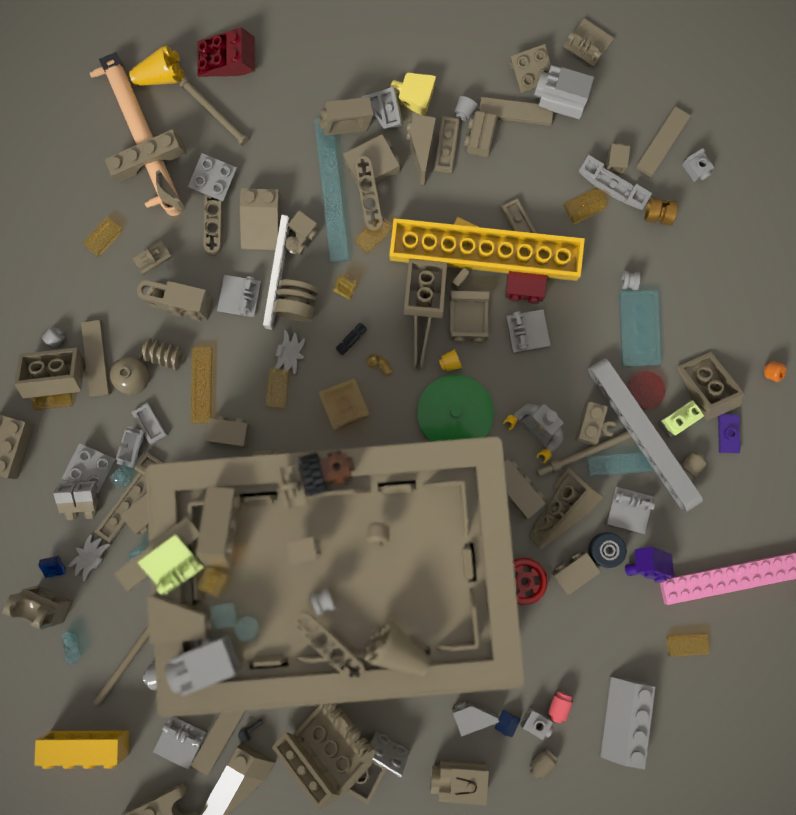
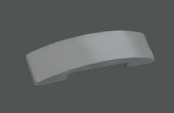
(613, 185)

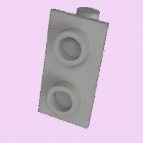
(129, 455)

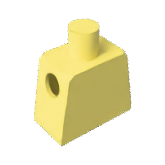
(415, 91)

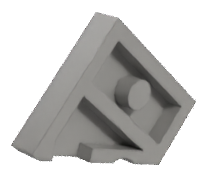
(386, 107)

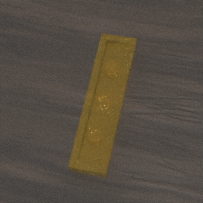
(201, 384)

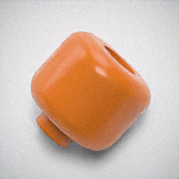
(775, 371)

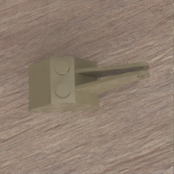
(424, 296)

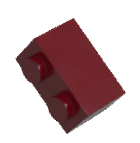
(525, 287)

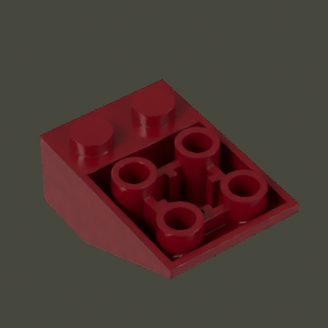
(226, 54)

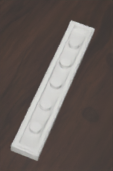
(277, 270)

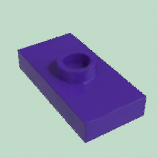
(729, 433)

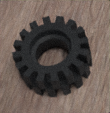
(312, 474)

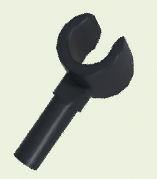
(244, 733)

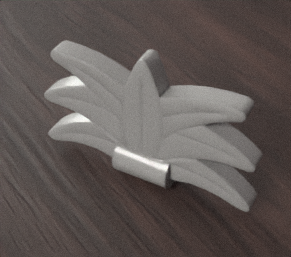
(289, 352)
(89, 557)

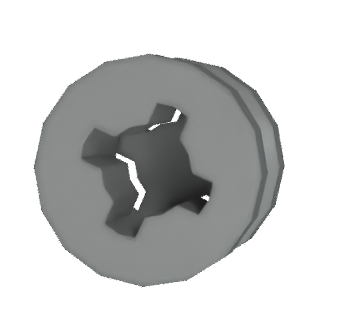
(630, 280)
(323, 601)

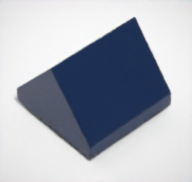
(507, 723)

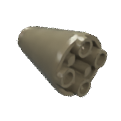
(396, 650)

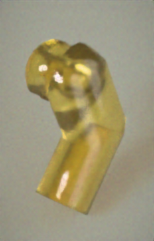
(376, 360)

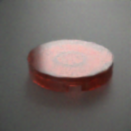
(647, 389)

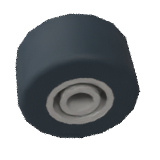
(607, 550)

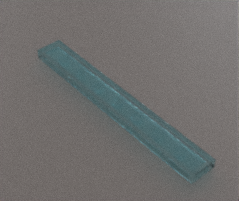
(331, 196)

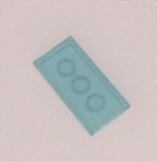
(639, 328)

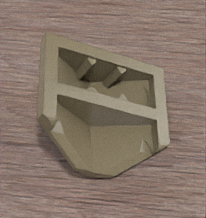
(166, 193)

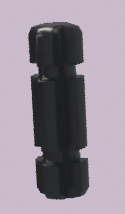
(351, 338)

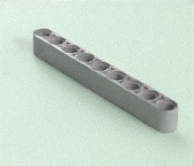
(645, 435)

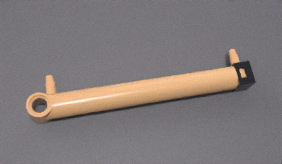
(116, 73)

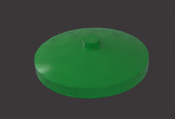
(455, 409)

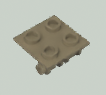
(588, 42)
(529, 66)

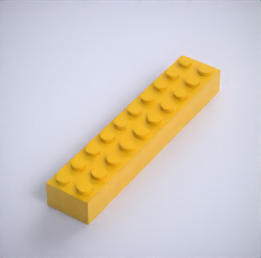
(487, 249)

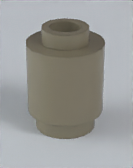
(693, 464)
(543, 764)

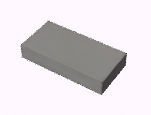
(149, 423)

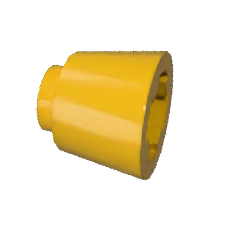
(450, 361)

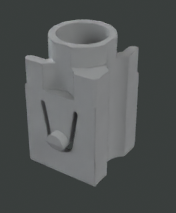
(564, 91)
(202, 666)

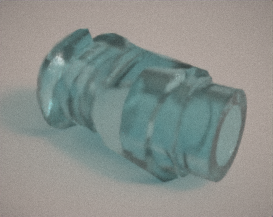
(70, 645)

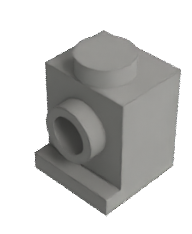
(698, 166)
(534, 717)

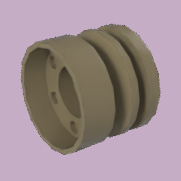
(296, 297)

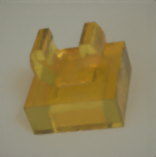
(345, 286)
(212, 581)

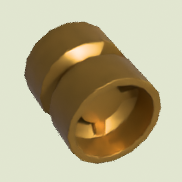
(661, 211)

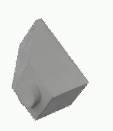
(472, 717)

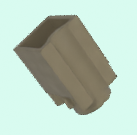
(460, 782)

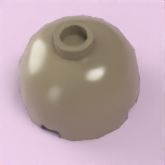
(129, 375)

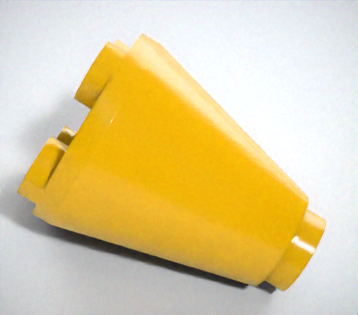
(158, 68)

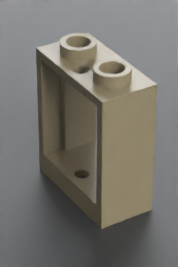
(345, 116)

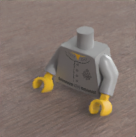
(542, 424)

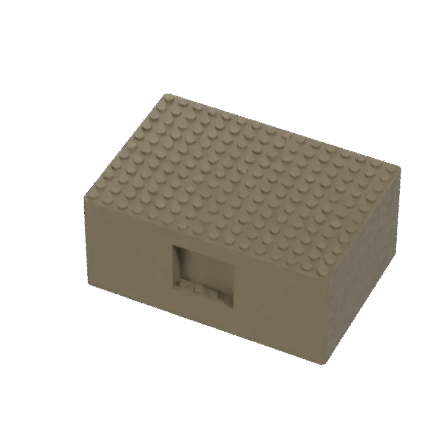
(437, 578)

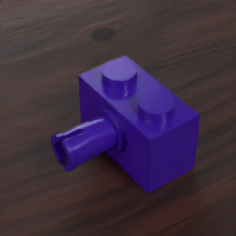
(651, 564)

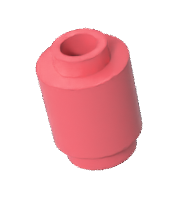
(560, 707)

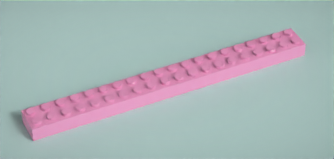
(729, 578)

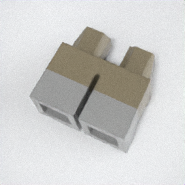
(77, 498)

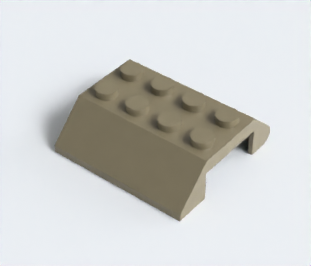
(325, 755)

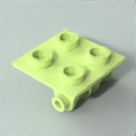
(170, 565)

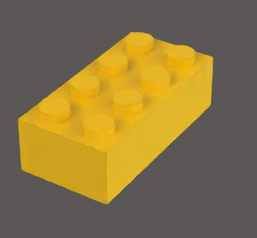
(82, 748)

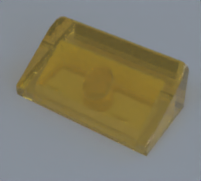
(585, 206)
(52, 401)

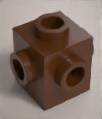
(327, 467)

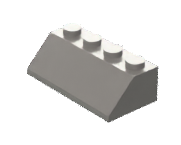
(627, 722)

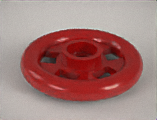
(536, 570)

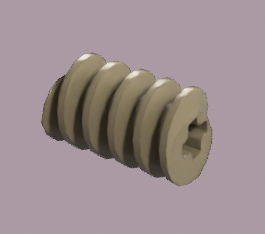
(161, 354)

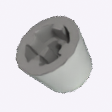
(465, 108)

